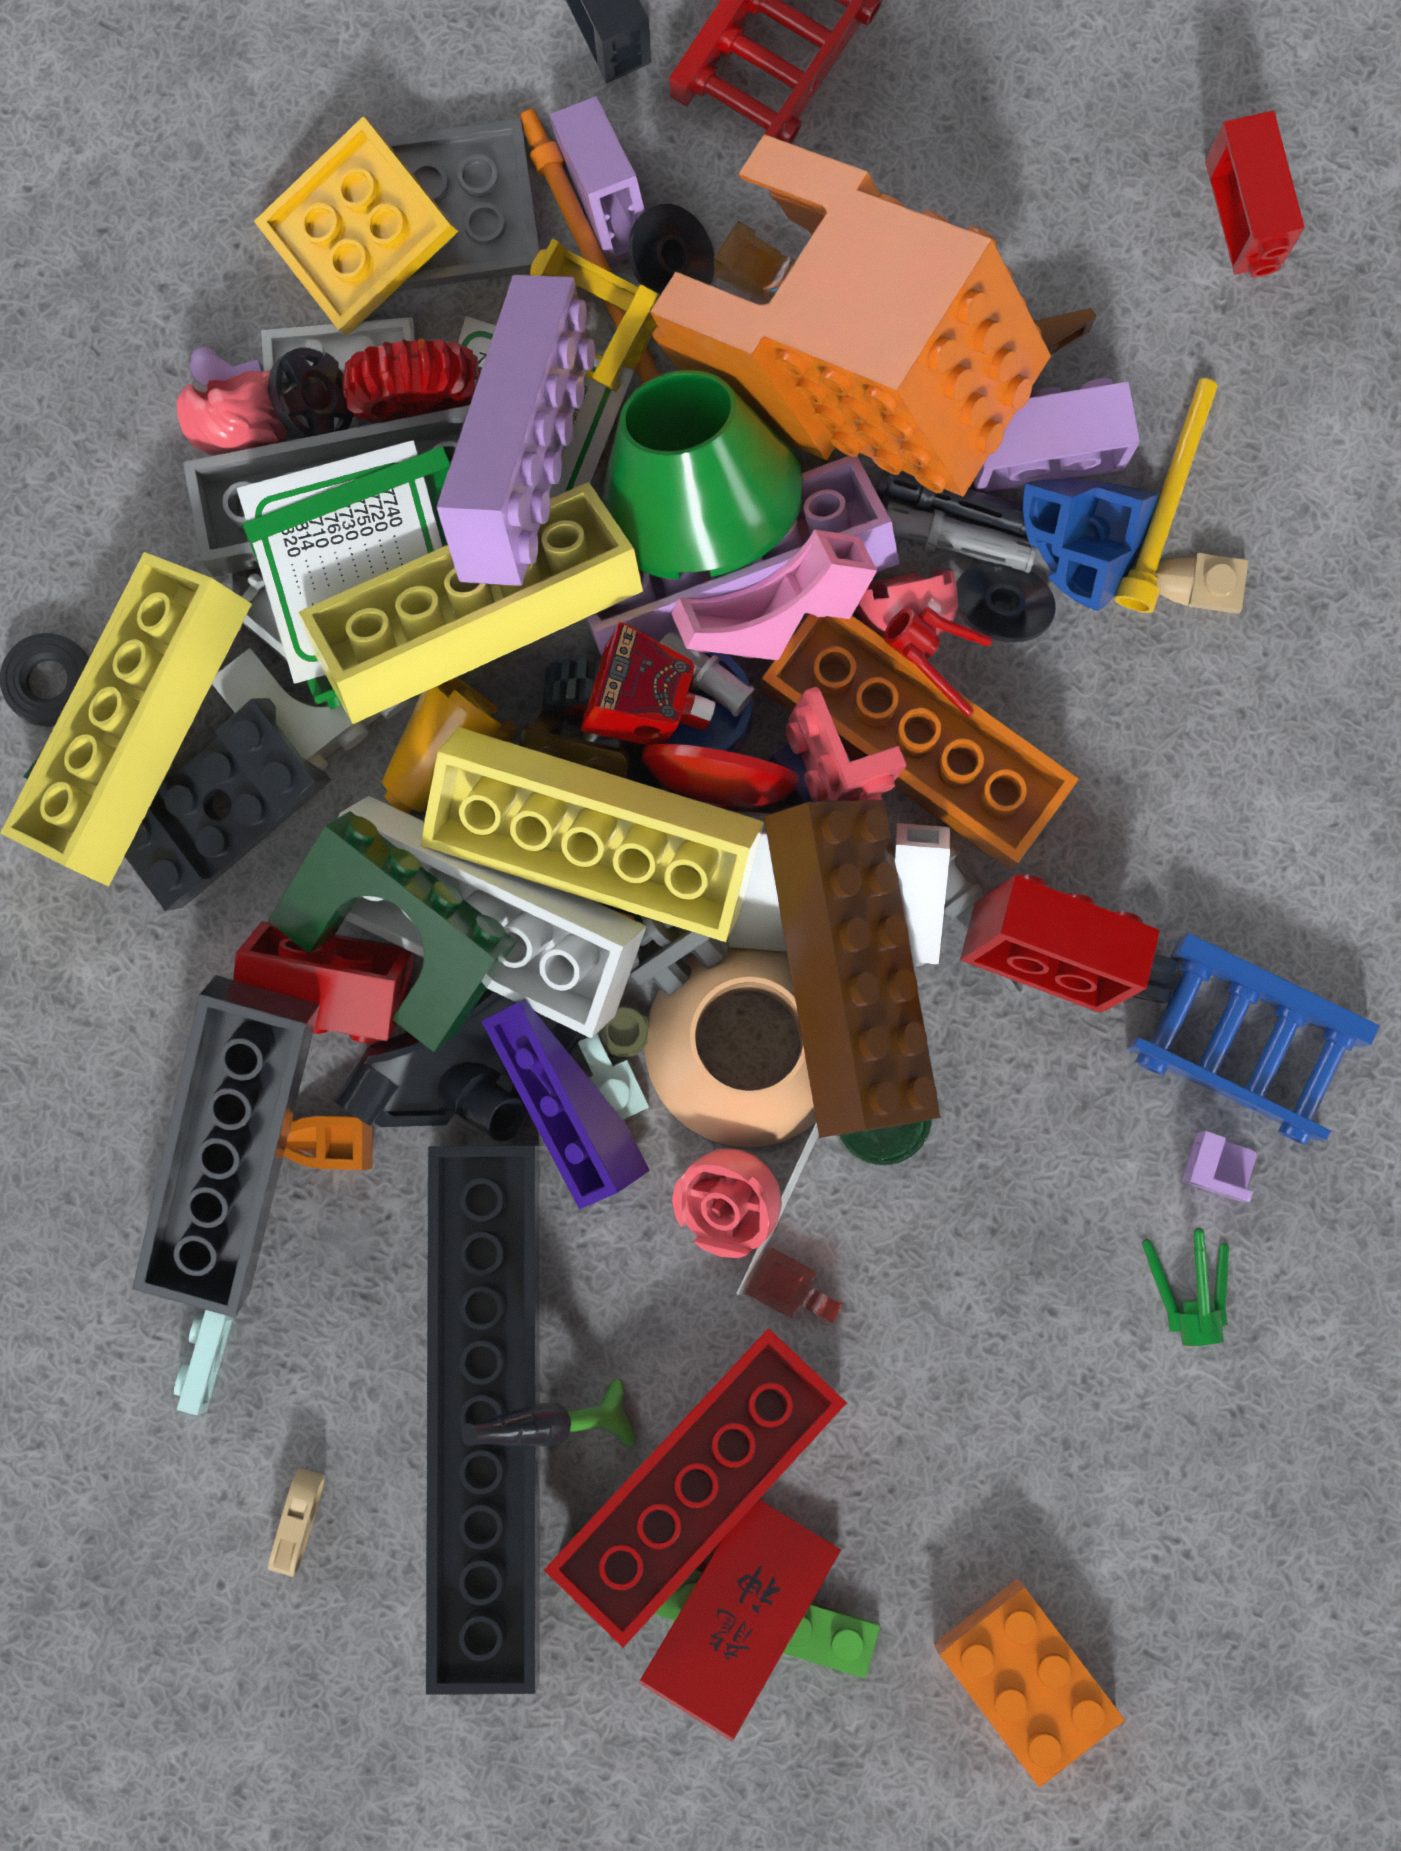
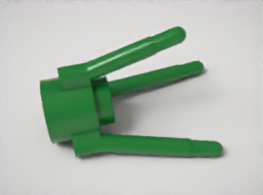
(1201, 1317)

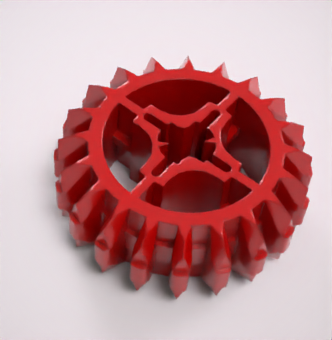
(409, 379)

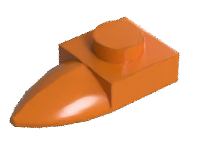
(330, 1142)

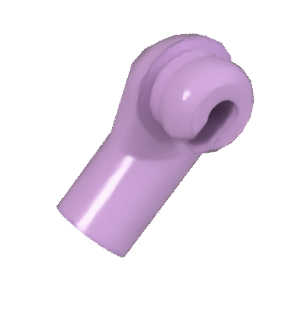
(208, 366)

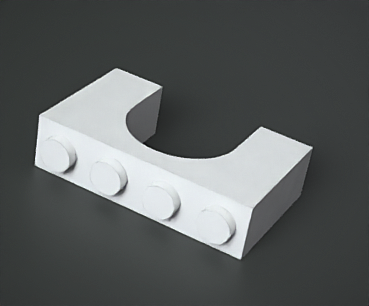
(310, 729)
(922, 871)

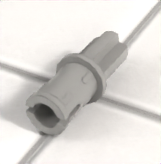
(712, 677)

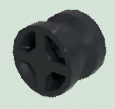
(1157, 986)

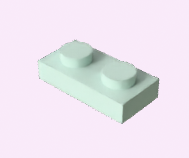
(197, 1380)

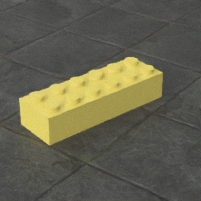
(427, 627)
(126, 718)
(590, 833)

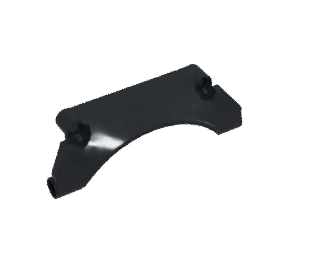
(411, 1085)

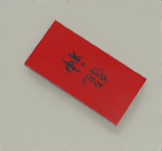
(740, 1619)

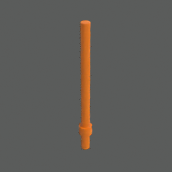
(549, 163)

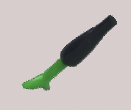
(551, 1423)

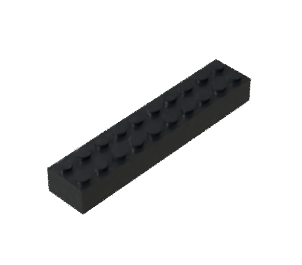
(479, 1367)

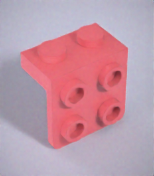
(828, 767)

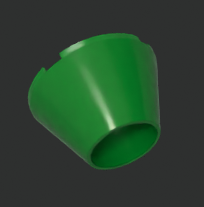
(698, 477)

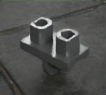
(663, 952)

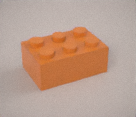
(1028, 1682)

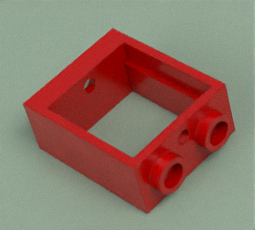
(1254, 194)

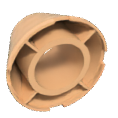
(687, 1087)

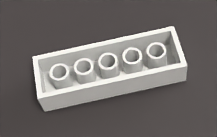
(568, 950)

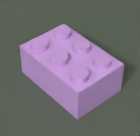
(1064, 437)

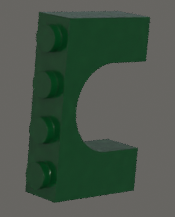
(458, 941)

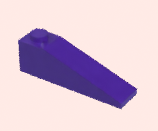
(568, 1110)

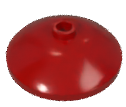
(718, 776)

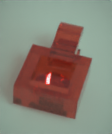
(787, 1285)

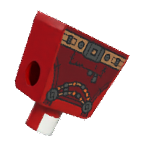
(643, 691)

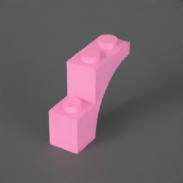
(758, 621)

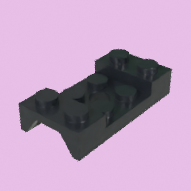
(181, 838)

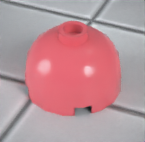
(891, 595)
(728, 1202)

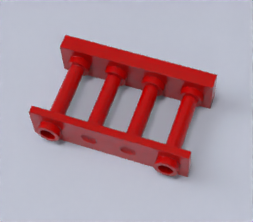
(725, 35)

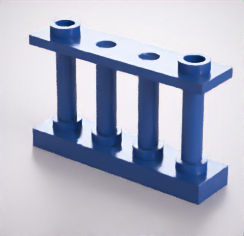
(1294, 1009)

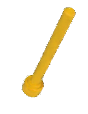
(1140, 587)

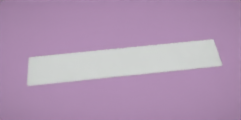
(785, 1197)

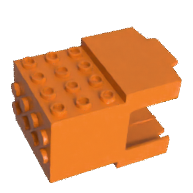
(881, 336)

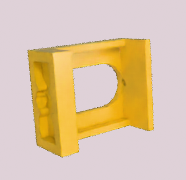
(637, 324)

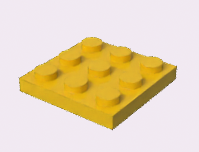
(355, 226)

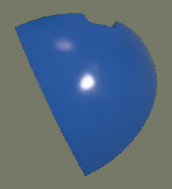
(1087, 533)

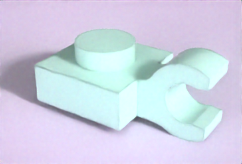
(614, 1082)

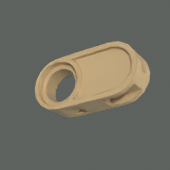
(296, 1522)

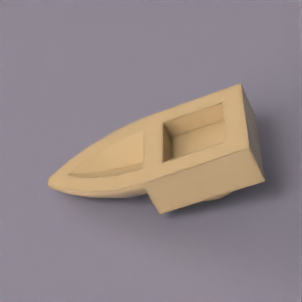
(1204, 581)

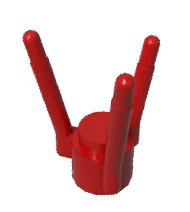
(916, 640)

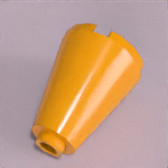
(429, 727)

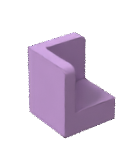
(1220, 1166)

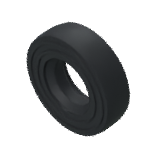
(19, 665)

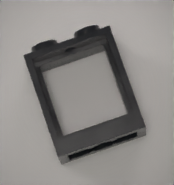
(614, 33)

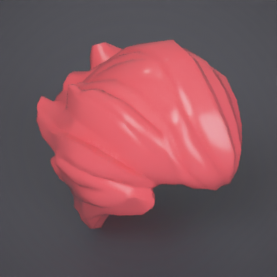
(230, 414)

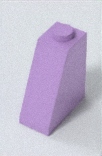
(600, 175)

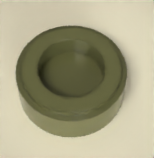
(625, 1033)

